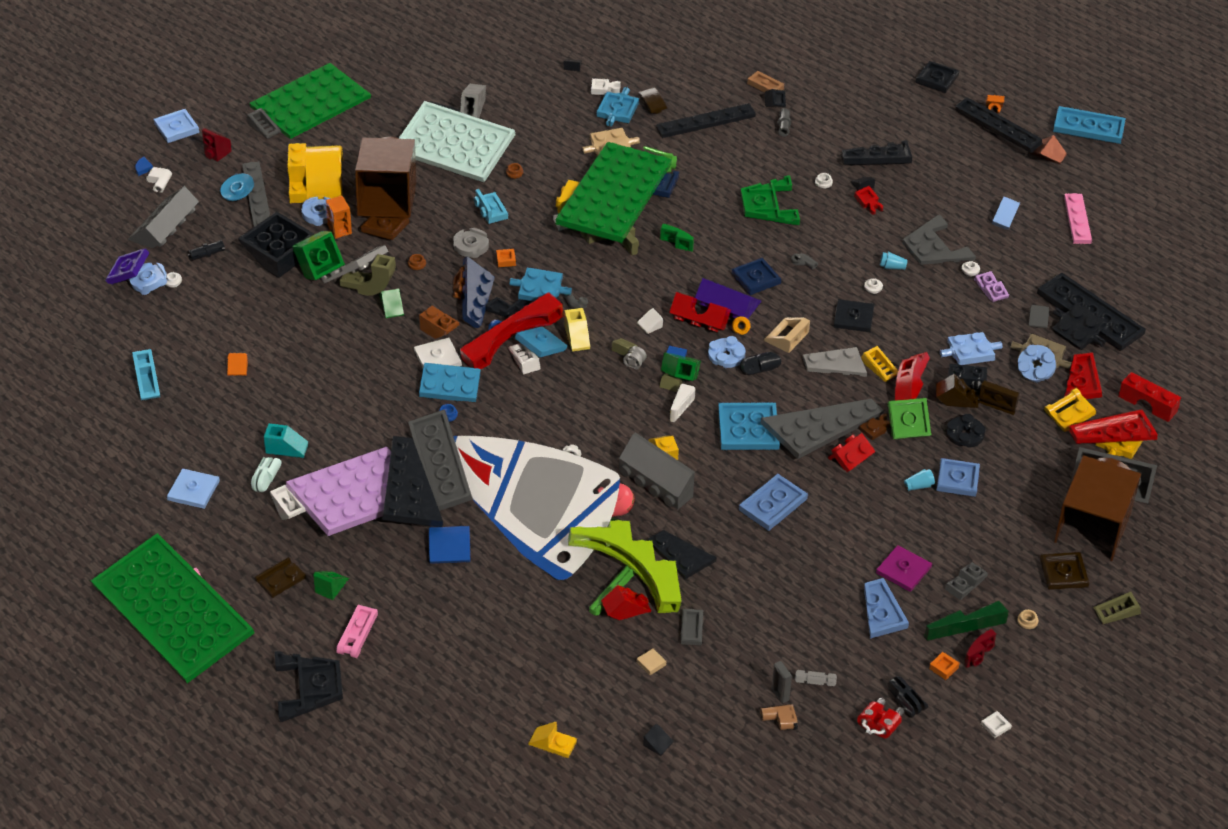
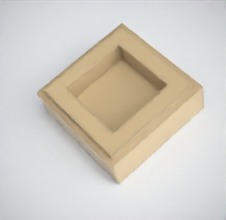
(651, 661)

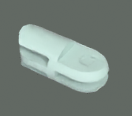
(265, 473)

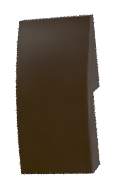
(653, 100)

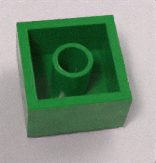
(318, 255)

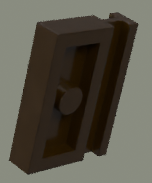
(998, 397)
(280, 577)

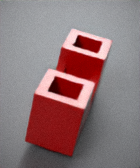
(684, 307)
(1163, 402)

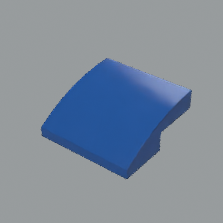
(449, 544)

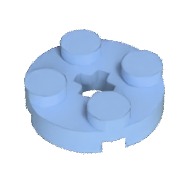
(311, 215)
(156, 278)
(1034, 353)
(717, 355)

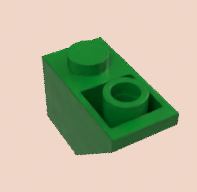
(680, 366)

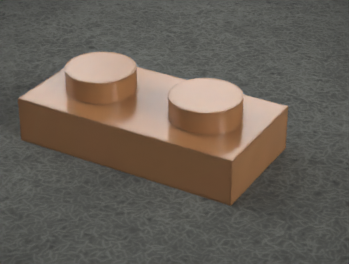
(764, 82)

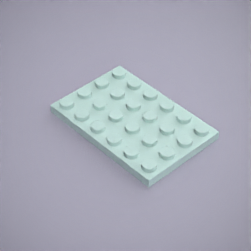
(457, 141)

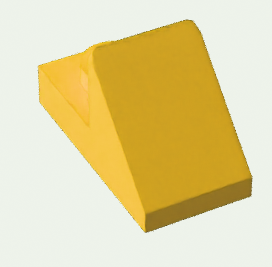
(550, 740)

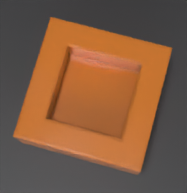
(506, 258)
(944, 665)

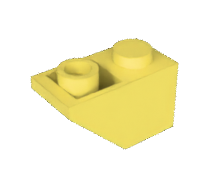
(576, 329)

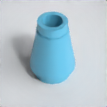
(892, 261)
(920, 480)

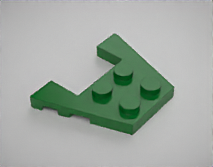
(761, 202)

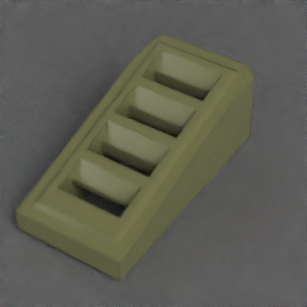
(1134, 608)

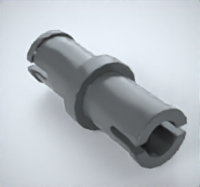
(784, 122)

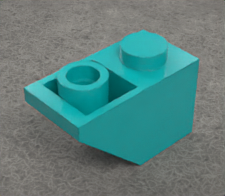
(284, 441)

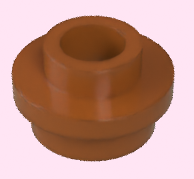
(514, 170)
(417, 262)

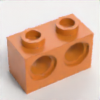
(338, 216)

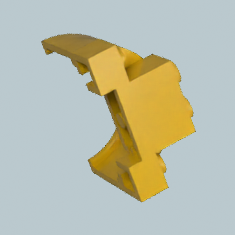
(314, 172)

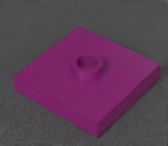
(904, 568)

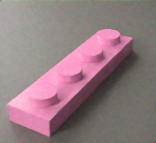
(1078, 219)

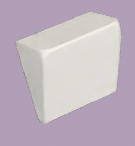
(651, 321)

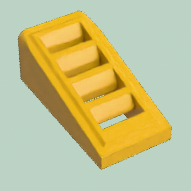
(868, 360)

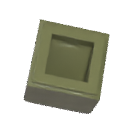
(622, 346)
(670, 382)

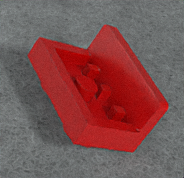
(853, 452)

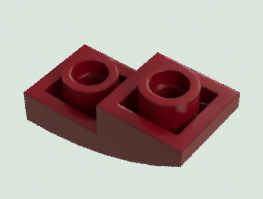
(982, 644)

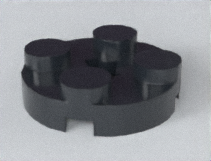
(969, 423)

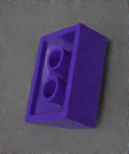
(718, 294)

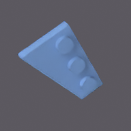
(882, 609)

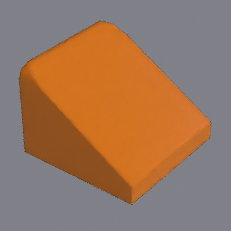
(237, 364)

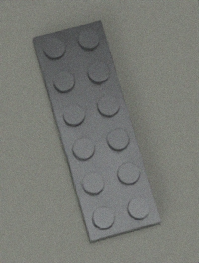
(440, 459)

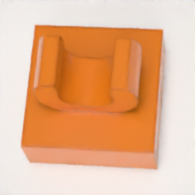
(995, 101)

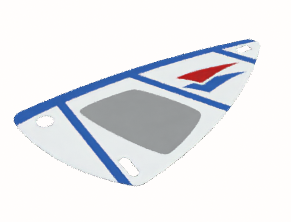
(538, 496)

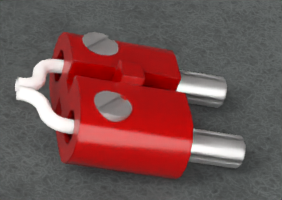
(877, 718)

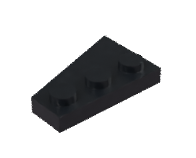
(687, 557)

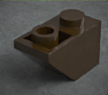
(956, 393)

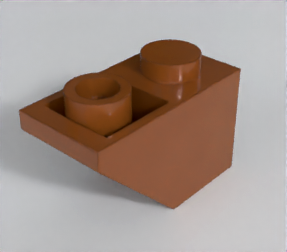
(436, 322)

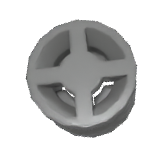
(635, 357)

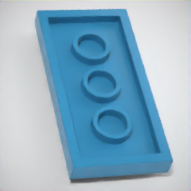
(1089, 124)

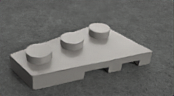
(837, 361)

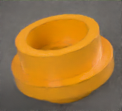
(736, 329)

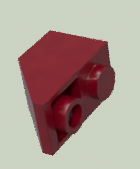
(215, 145)

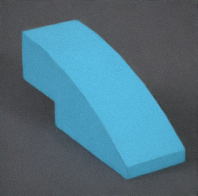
(146, 374)

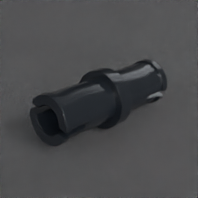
(206, 250)

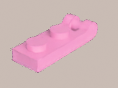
(357, 630)

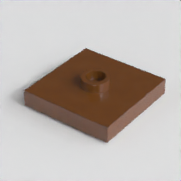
(385, 226)

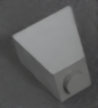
(473, 100)

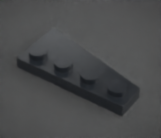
(878, 155)

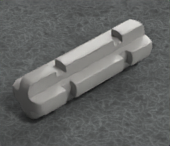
(815, 678)

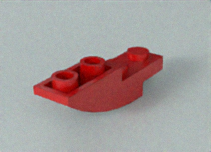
(909, 377)

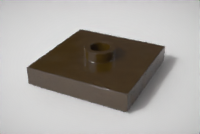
(1064, 570)

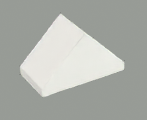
(286, 503)

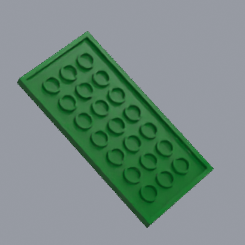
(614, 192)
(172, 607)

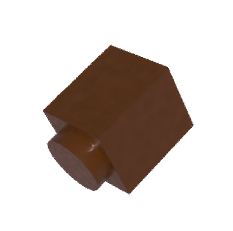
(386, 177)
(1104, 490)

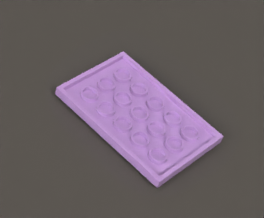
(345, 491)

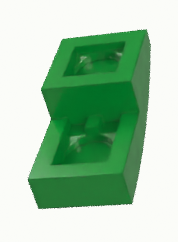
(675, 235)

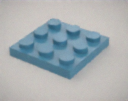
(742, 427)

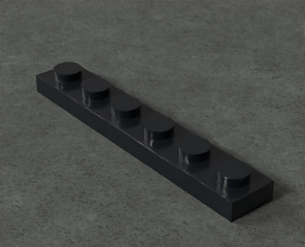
(705, 120)
(999, 125)

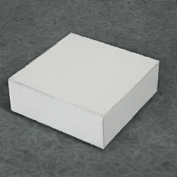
(996, 724)

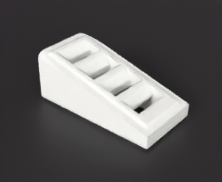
(526, 363)
(683, 399)

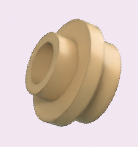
(1028, 614)

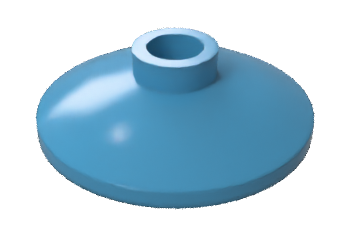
(237, 187)

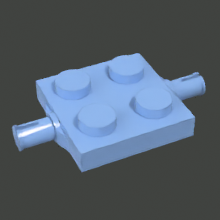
(971, 348)

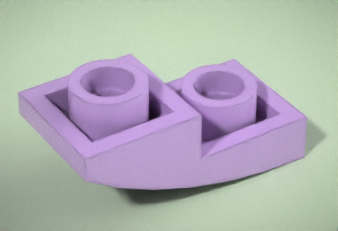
(989, 285)

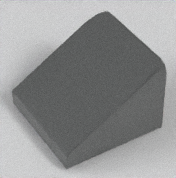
(1038, 316)

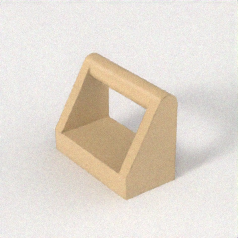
(788, 342)

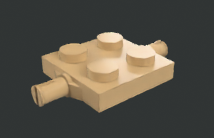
(616, 136)

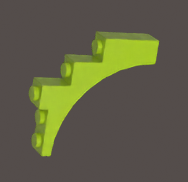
(639, 555)

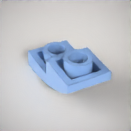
(1005, 213)

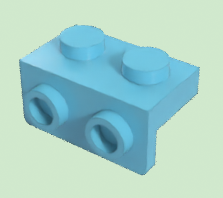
(490, 207)

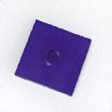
(127, 266)

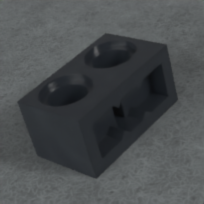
(971, 375)

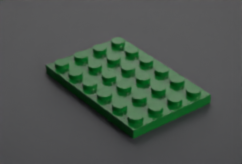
(311, 100)

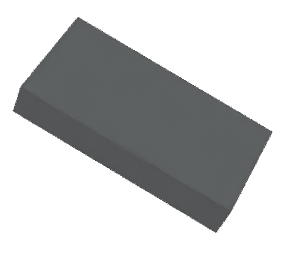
(692, 627)
(781, 682)

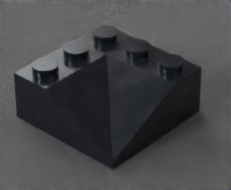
(273, 242)

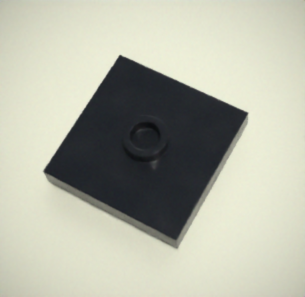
(937, 76)
(854, 315)

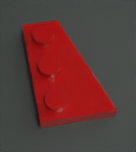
(1084, 377)

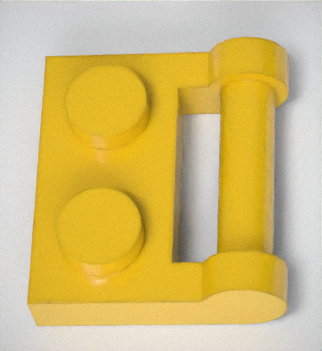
(1072, 415)

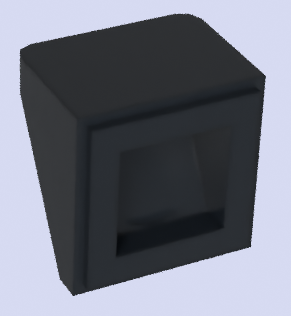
(572, 64)
(775, 98)
(863, 182)
(657, 740)

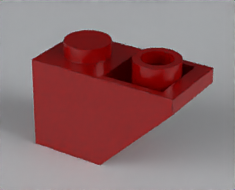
(625, 603)

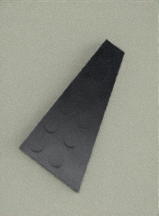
(408, 489)

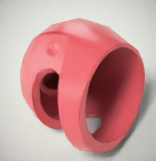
(624, 500)

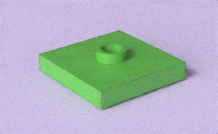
(909, 418)

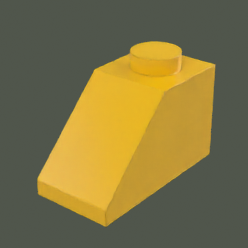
(667, 444)

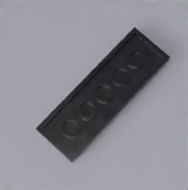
(1065, 293)

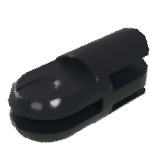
(760, 363)
(906, 696)

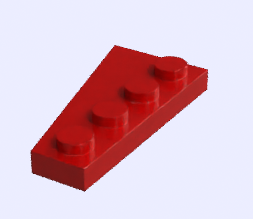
(1116, 428)

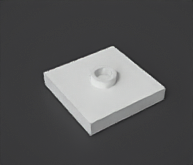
(438, 353)

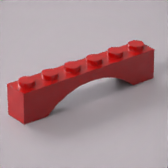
(539, 313)

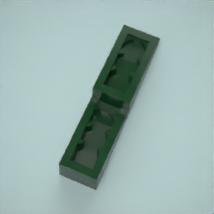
(958, 623)

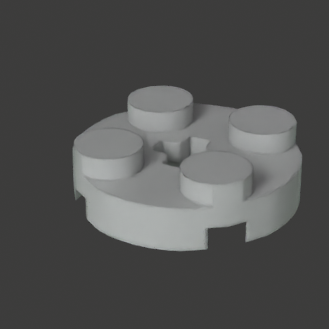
(464, 246)

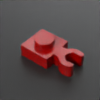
(869, 199)

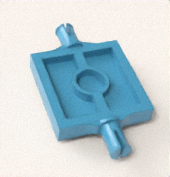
(617, 107)
(538, 283)

